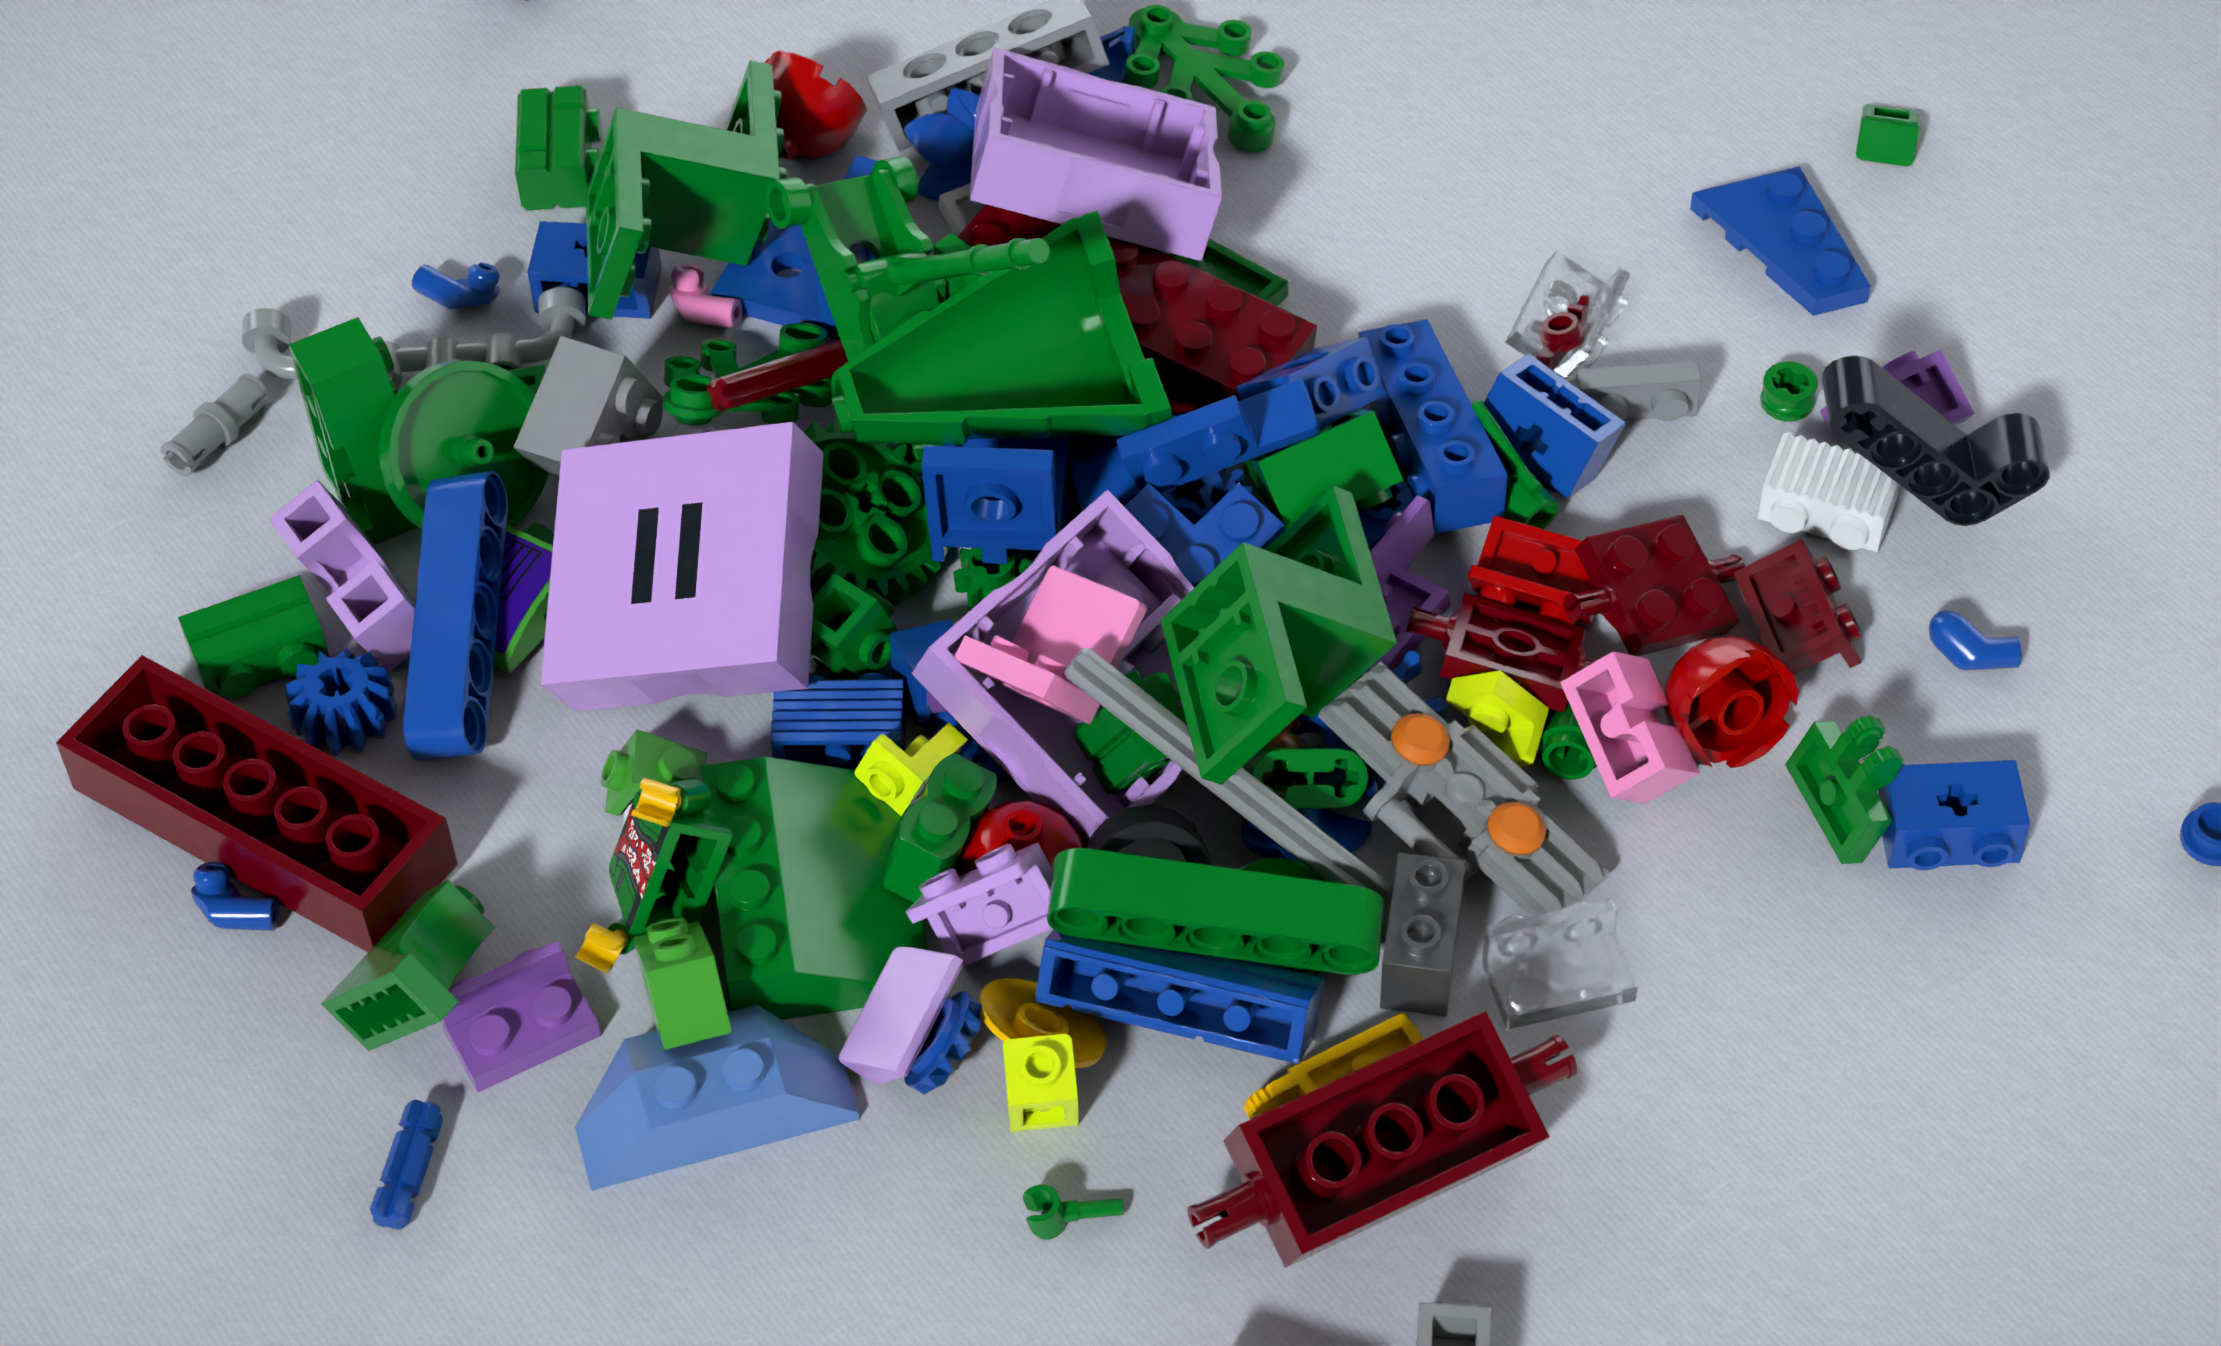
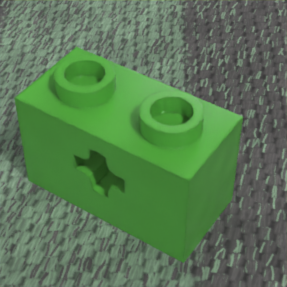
(681, 982)

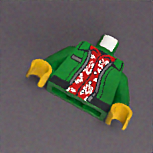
(659, 865)

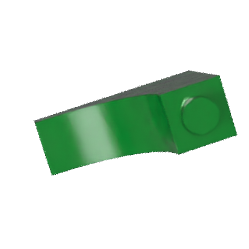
(411, 968)

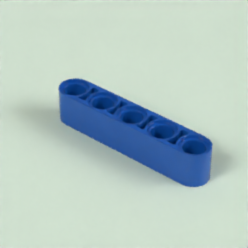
(455, 617)

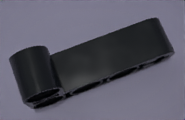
(1917, 447)

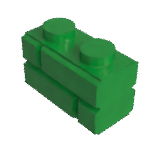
(555, 147)
(253, 638)
(1119, 751)

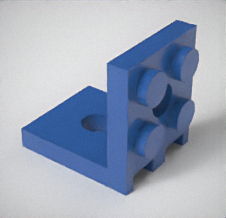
(781, 298)
(995, 495)

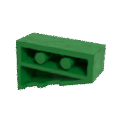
(346, 402)

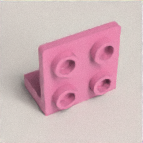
(1060, 622)

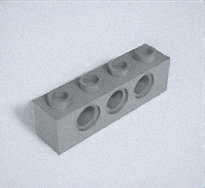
(920, 85)

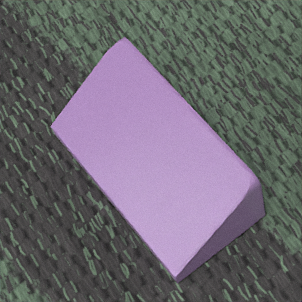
(899, 1013)

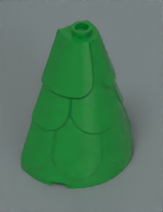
(1012, 358)

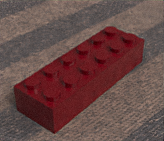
(1191, 324)
(257, 803)

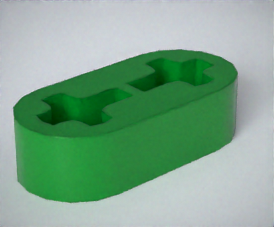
(1306, 761)

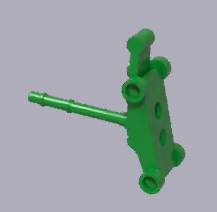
(904, 278)

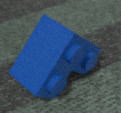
(1216, 535)

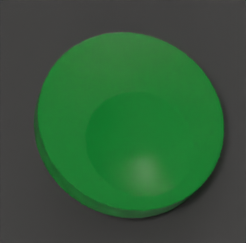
(457, 423)

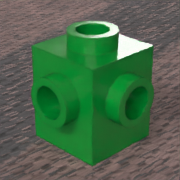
(850, 629)

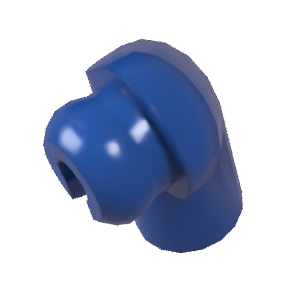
(224, 904)

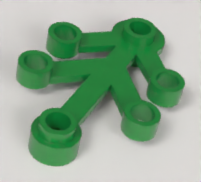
(1164, 33)
(688, 389)

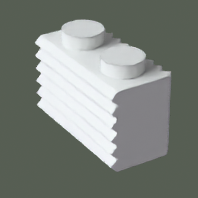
(1827, 494)

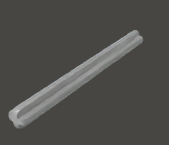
(1240, 791)

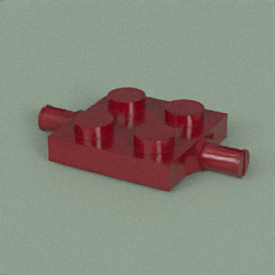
(1655, 586)
(1498, 637)

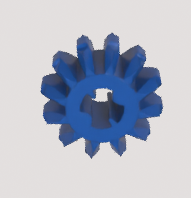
(341, 701)

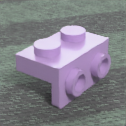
(988, 906)

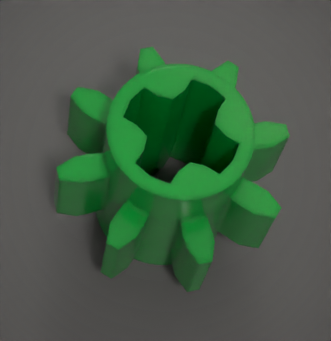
(982, 578)

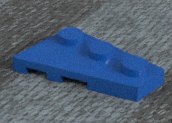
(1790, 234)

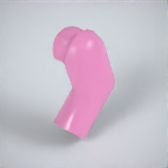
(696, 302)

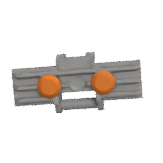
(1474, 780)

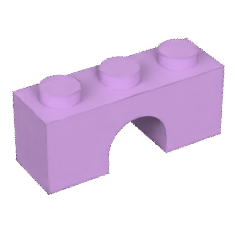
(352, 571)

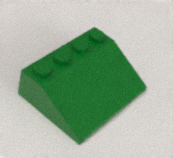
(805, 886)

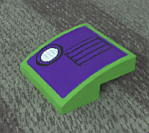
(522, 598)

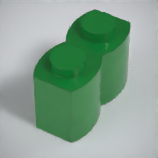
(938, 824)

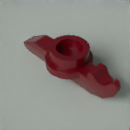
(1563, 332)

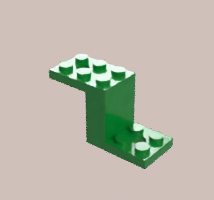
(681, 188)
(1276, 634)

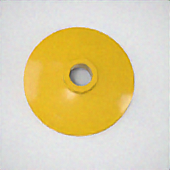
(1012, 1013)

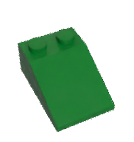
(1342, 455)

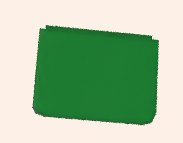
(1888, 135)

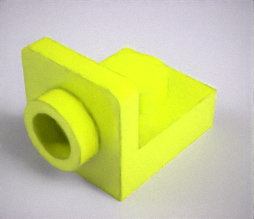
(1503, 711)
(902, 775)
(1040, 1082)

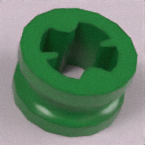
(1800, 383)

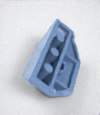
(709, 1098)

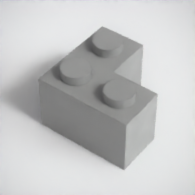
(587, 401)

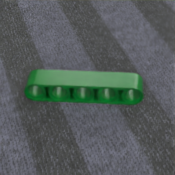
(1215, 911)

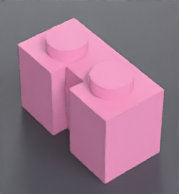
(1617, 714)

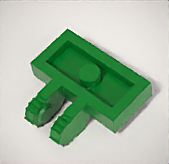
(1841, 788)

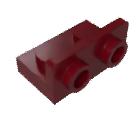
(1796, 608)

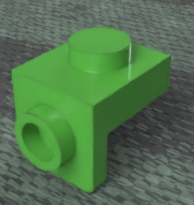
(649, 758)

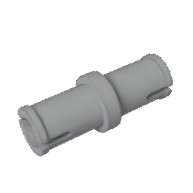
(215, 424)

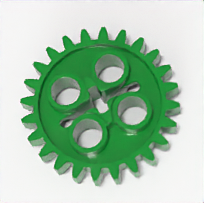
(871, 516)

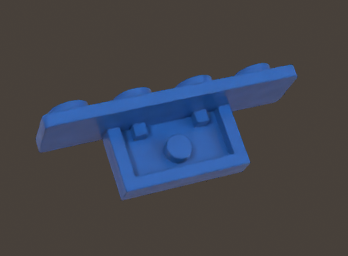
(1198, 444)

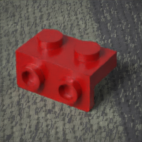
(1529, 569)

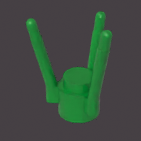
(1526, 497)

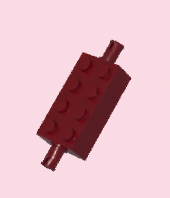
(1383, 1139)

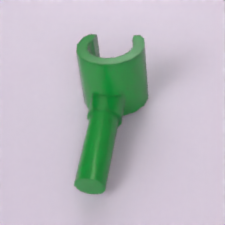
(1055, 1220)

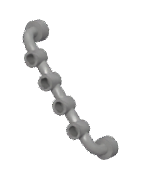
(559, 313)

